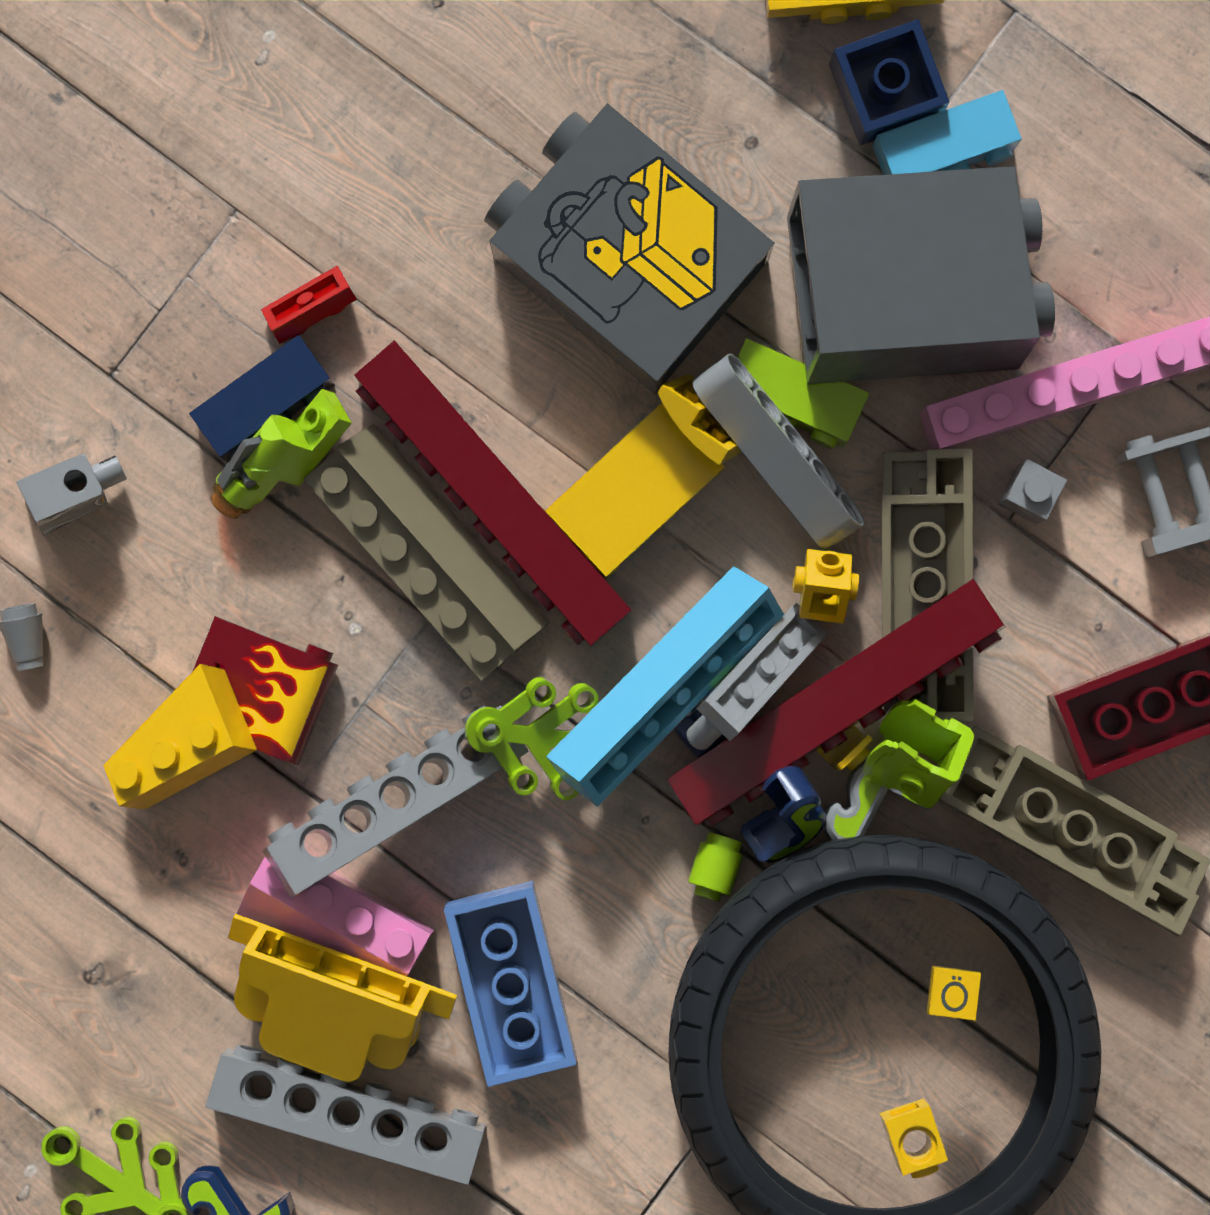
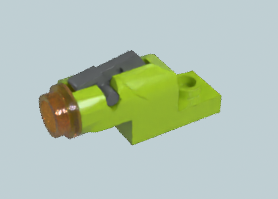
(279, 452)

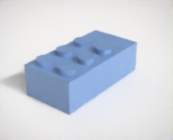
(510, 983)

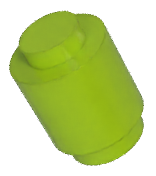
(716, 866)

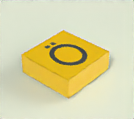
(953, 993)

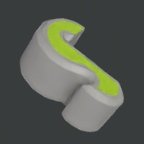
(862, 801)

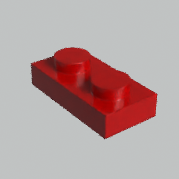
(308, 305)

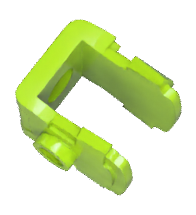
(896, 763)

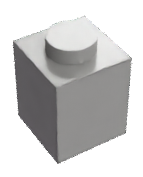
(1032, 491)

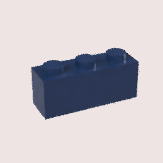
(273, 387)

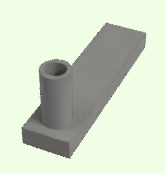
(755, 678)

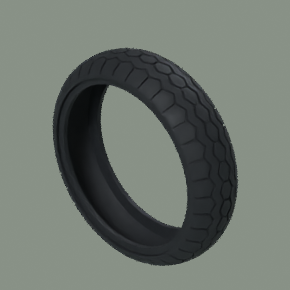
(1064, 1004)

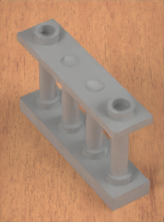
(1168, 533)

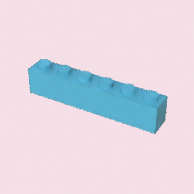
(665, 685)

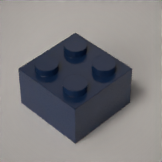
(888, 80)

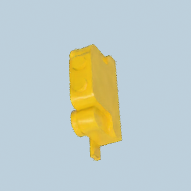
(327, 1005)

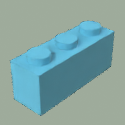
(951, 138)

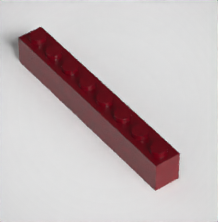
(492, 494)
(838, 702)

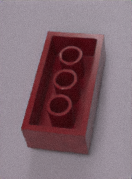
(1136, 709)

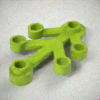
(537, 736)
(126, 1187)

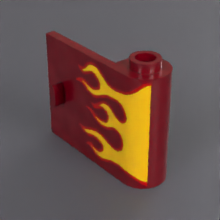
(273, 683)

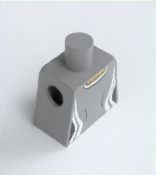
(50, 494)

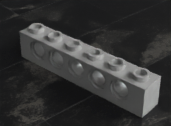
(301, 870)
(234, 1096)

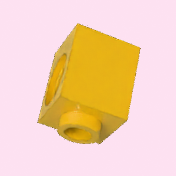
(907, 1118)

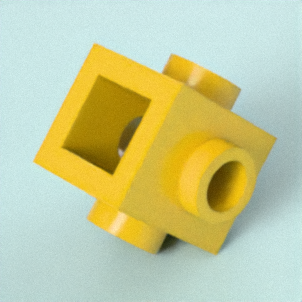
(825, 585)

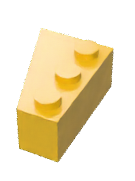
(181, 742)

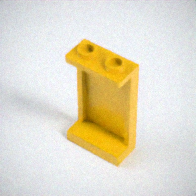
(632, 491)

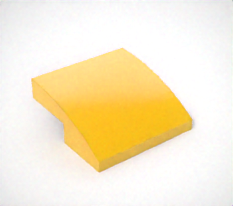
(696, 420)

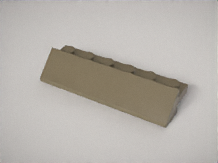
(426, 551)
(928, 555)
(1079, 830)

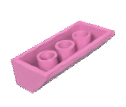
(339, 918)

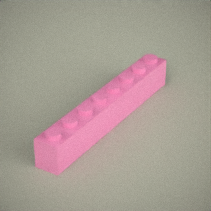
(1068, 386)

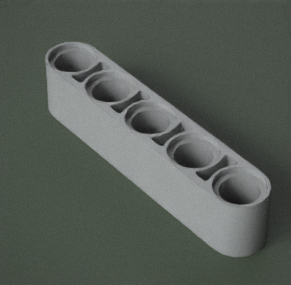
(778, 452)

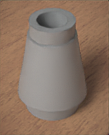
(23, 635)

